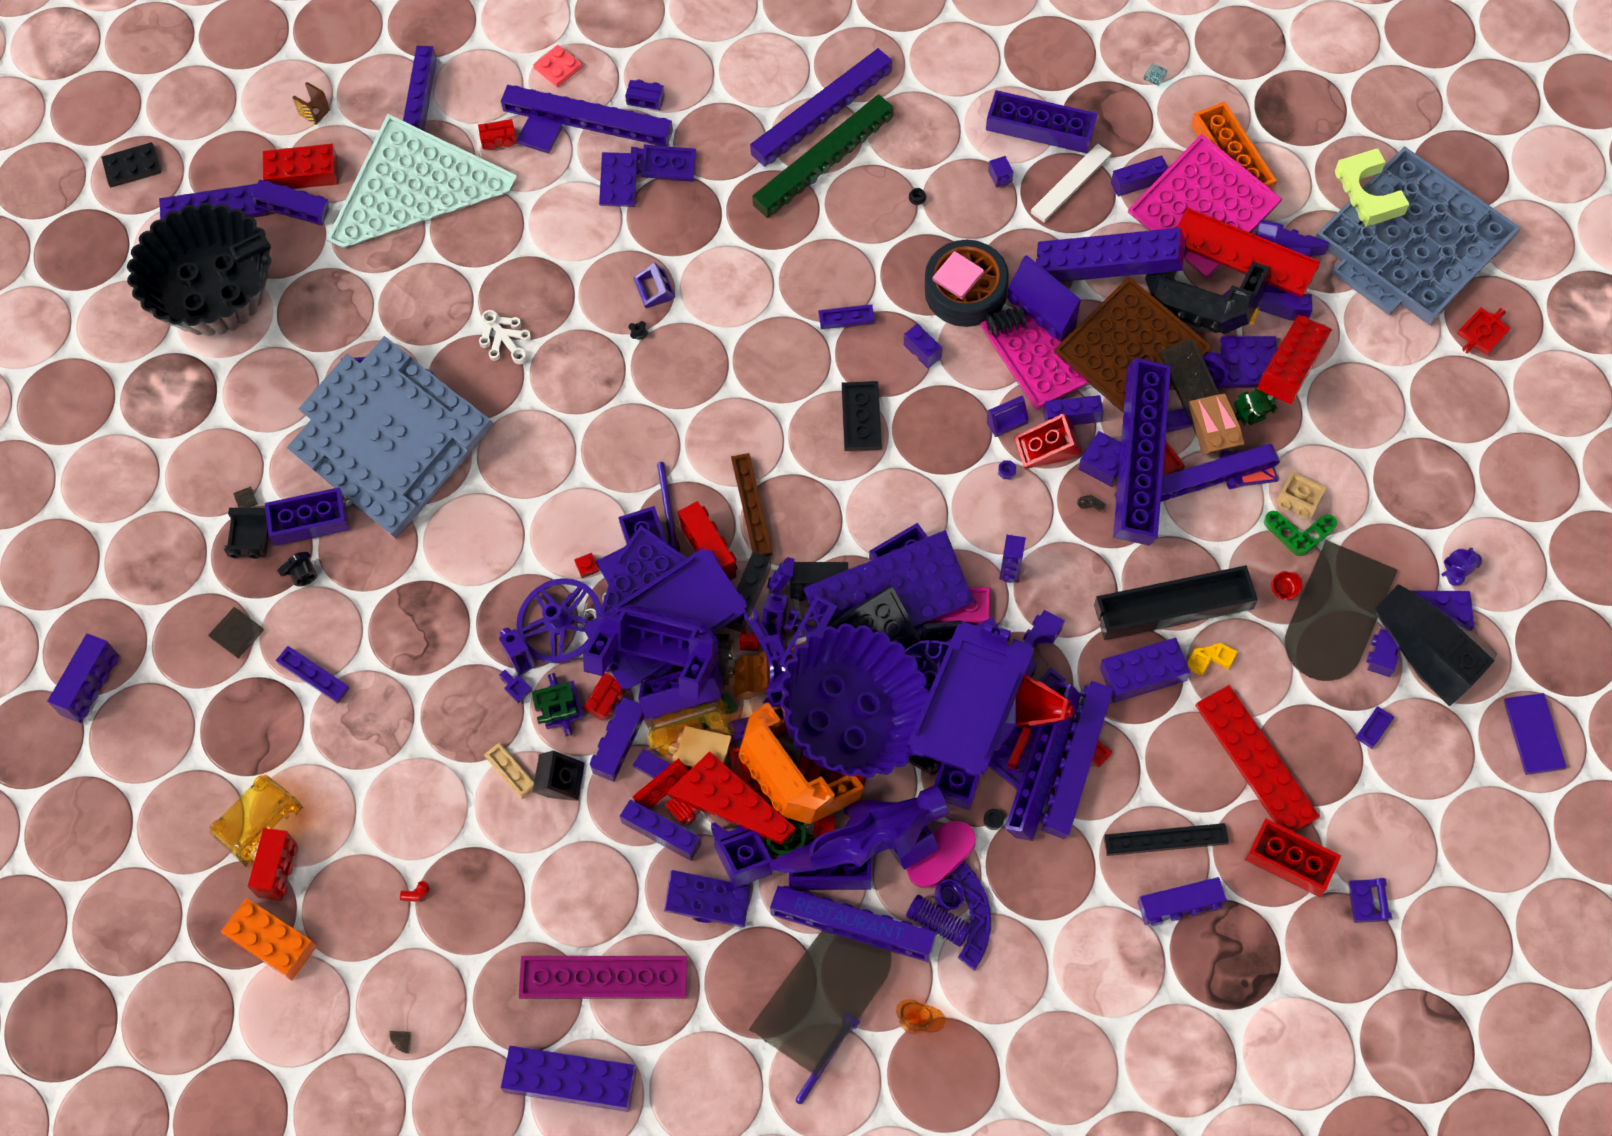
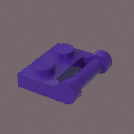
(1362, 900)

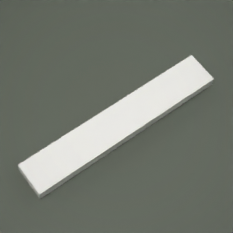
(1070, 183)

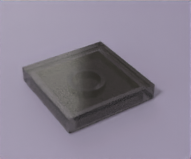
(236, 632)

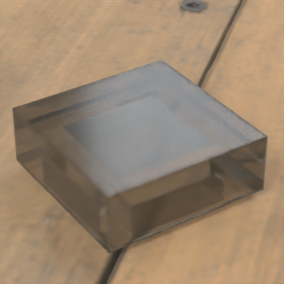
(245, 498)

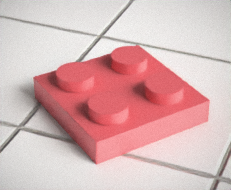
(557, 66)

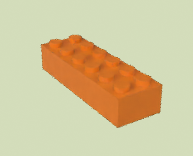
(1224, 131)

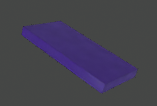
(1534, 733)

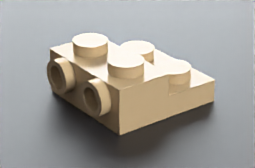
(1300, 495)

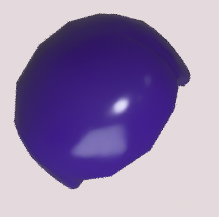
(949, 894)

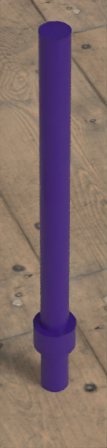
(667, 507)

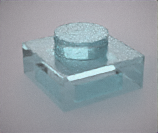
(1155, 74)

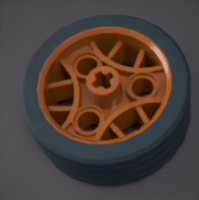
(988, 300)

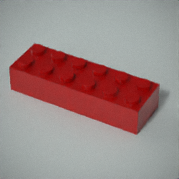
(1294, 359)

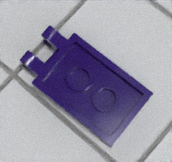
(666, 162)

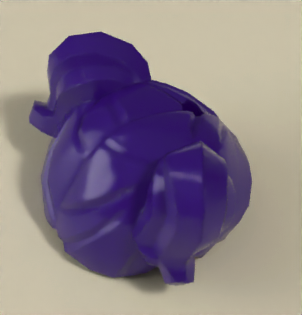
(1461, 564)

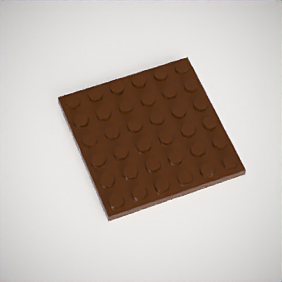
(1117, 332)

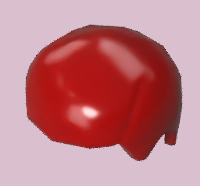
(1286, 585)

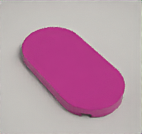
(955, 844)

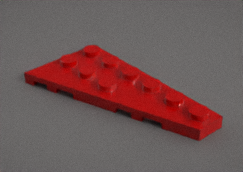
(724, 795)

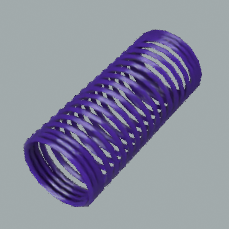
(914, 909)

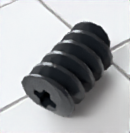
(1005, 320)

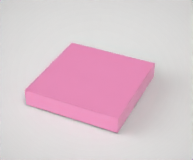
(958, 275)

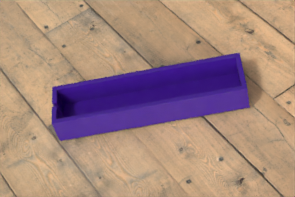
(1113, 255)

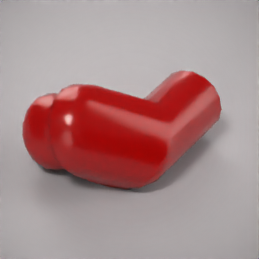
(417, 894)

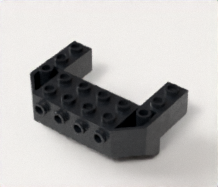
(1208, 308)

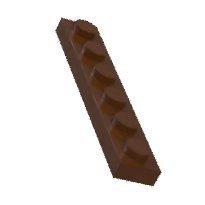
(751, 504)

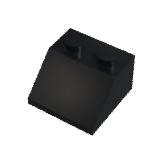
(558, 776)

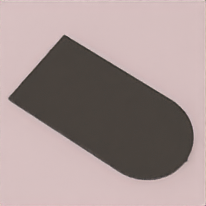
(1336, 613)
(822, 999)

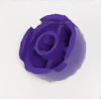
(1218, 368)

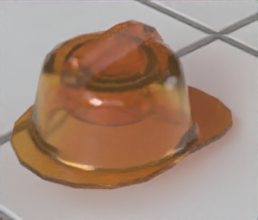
(919, 1017)

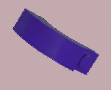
(774, 650)

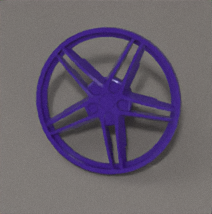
(557, 619)

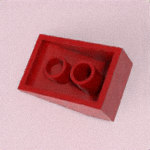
(1048, 442)

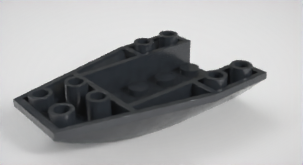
(1437, 646)

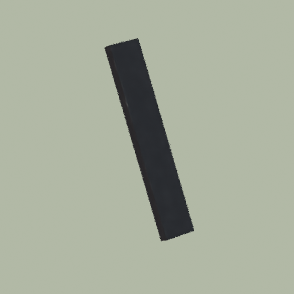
(1165, 839)

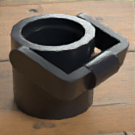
(299, 568)

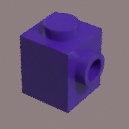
(1000, 171)

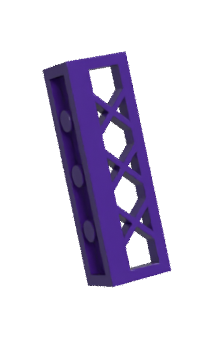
(826, 618)

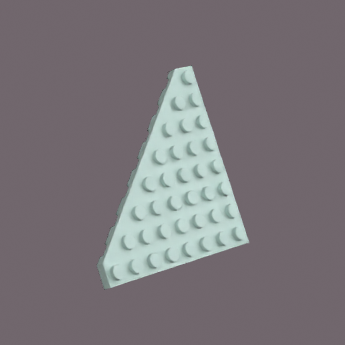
(412, 180)

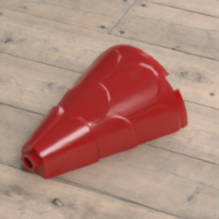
(1040, 704)

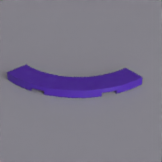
(979, 915)

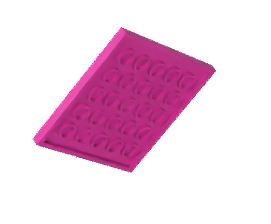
(1208, 183)

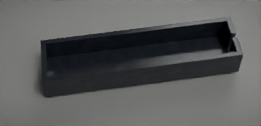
(1175, 602)

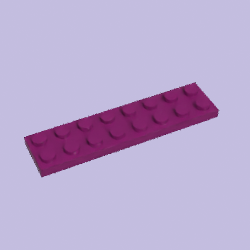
(603, 977)

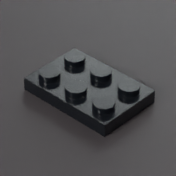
(131, 164)

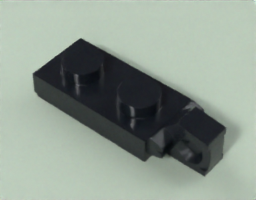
(939, 631)

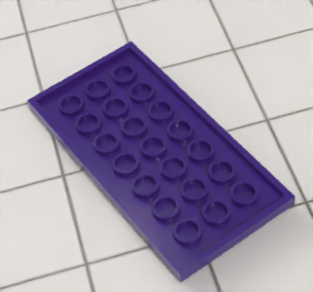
(921, 573)

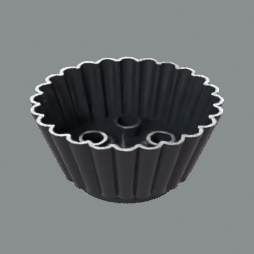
(190, 275)

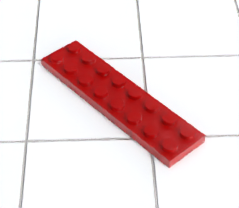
(1257, 760)

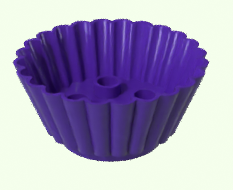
(852, 700)

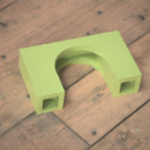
(1370, 208)

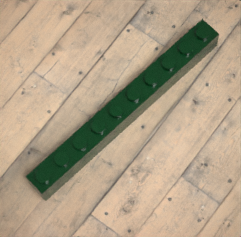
(822, 156)

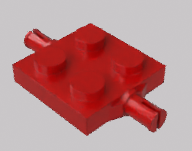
(1483, 330)

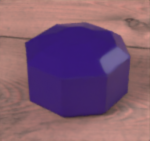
(1007, 469)

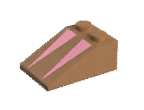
(1215, 424)

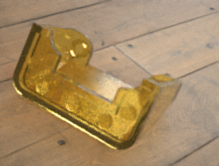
(663, 728)
(257, 808)

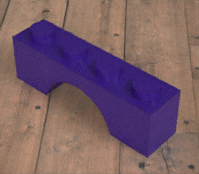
(1045, 630)

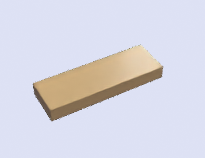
(510, 770)

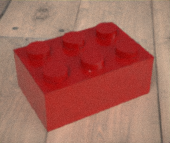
(272, 864)

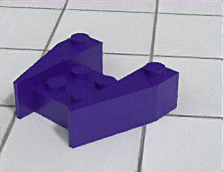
(1284, 303)

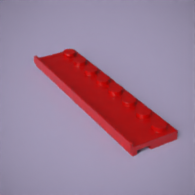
(1239, 248)

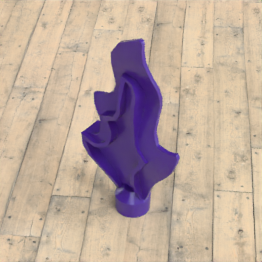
(869, 830)

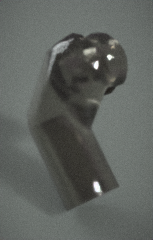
(1090, 501)

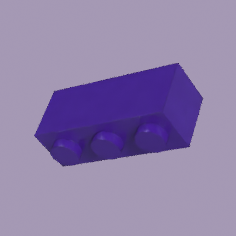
(1138, 175)
(1078, 410)
(1012, 558)

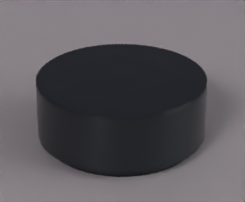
(993, 819)

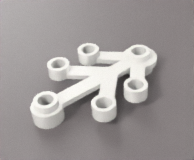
(503, 335)

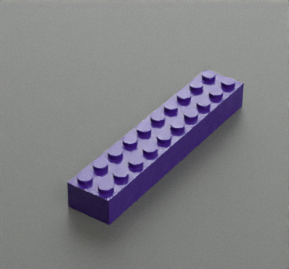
(1142, 452)

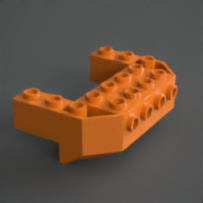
(781, 777)

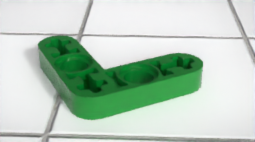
(1298, 538)

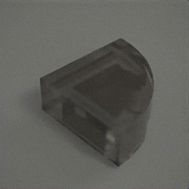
(401, 1040)

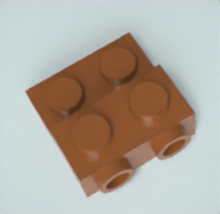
(751, 675)

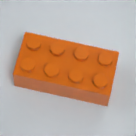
(268, 939)

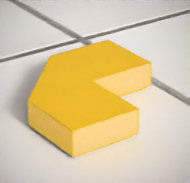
(1217, 653)

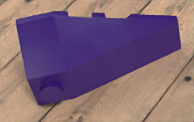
(1276, 233)

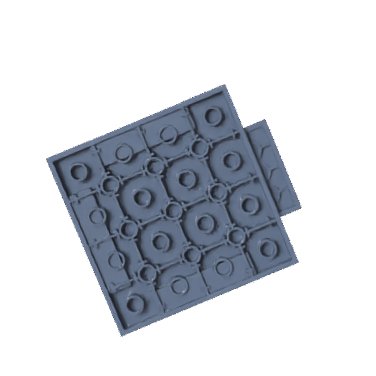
(1423, 254)
(387, 433)

